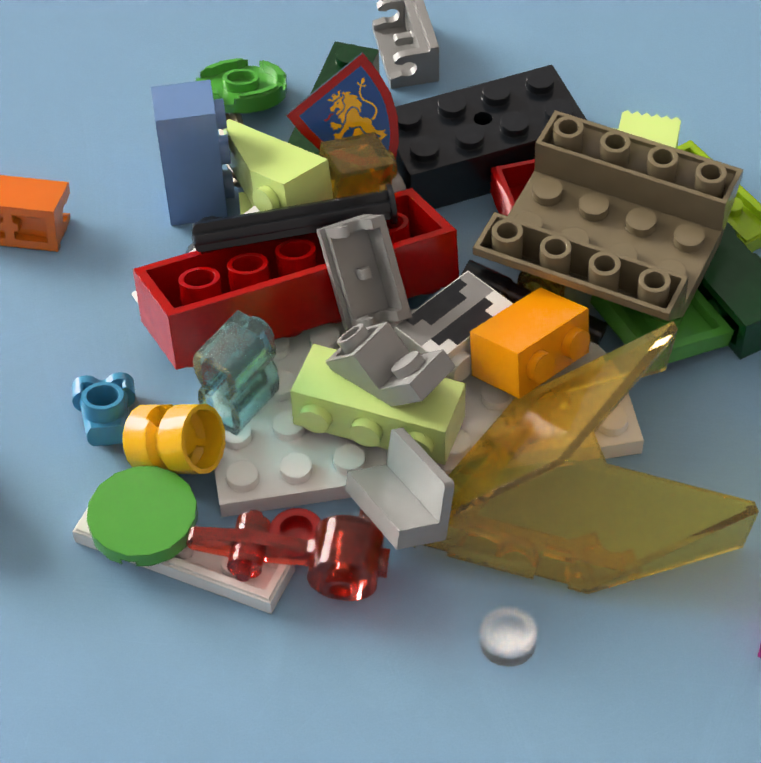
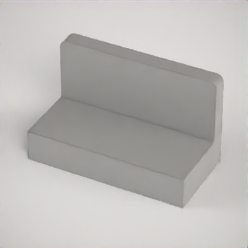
(406, 496)

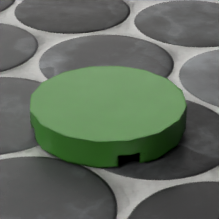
(244, 86)
(142, 515)

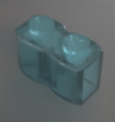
(238, 370)

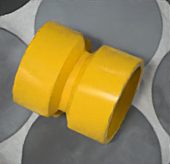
(175, 437)

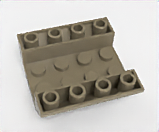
(615, 217)

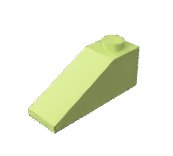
(275, 171)

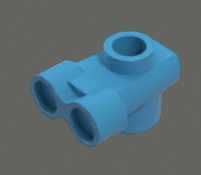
(104, 406)

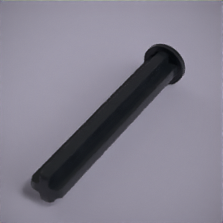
(290, 220)

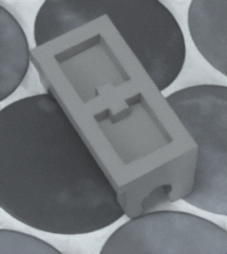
(407, 43)
(364, 271)

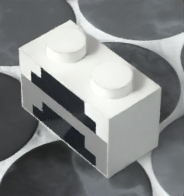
(449, 318)

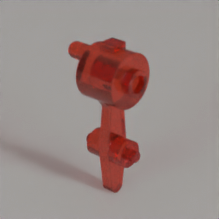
(341, 558)

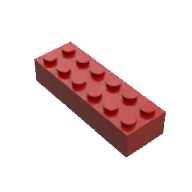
(280, 281)

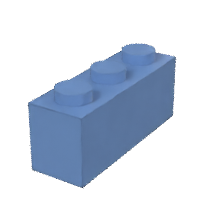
(192, 150)

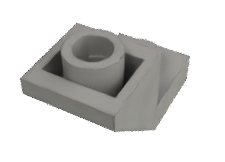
(384, 366)

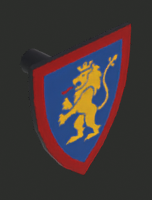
(349, 105)

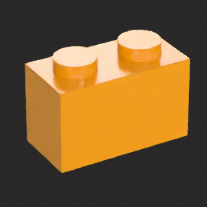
(529, 342)

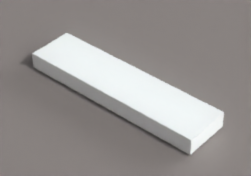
(211, 574)

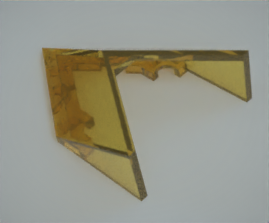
(551, 506)

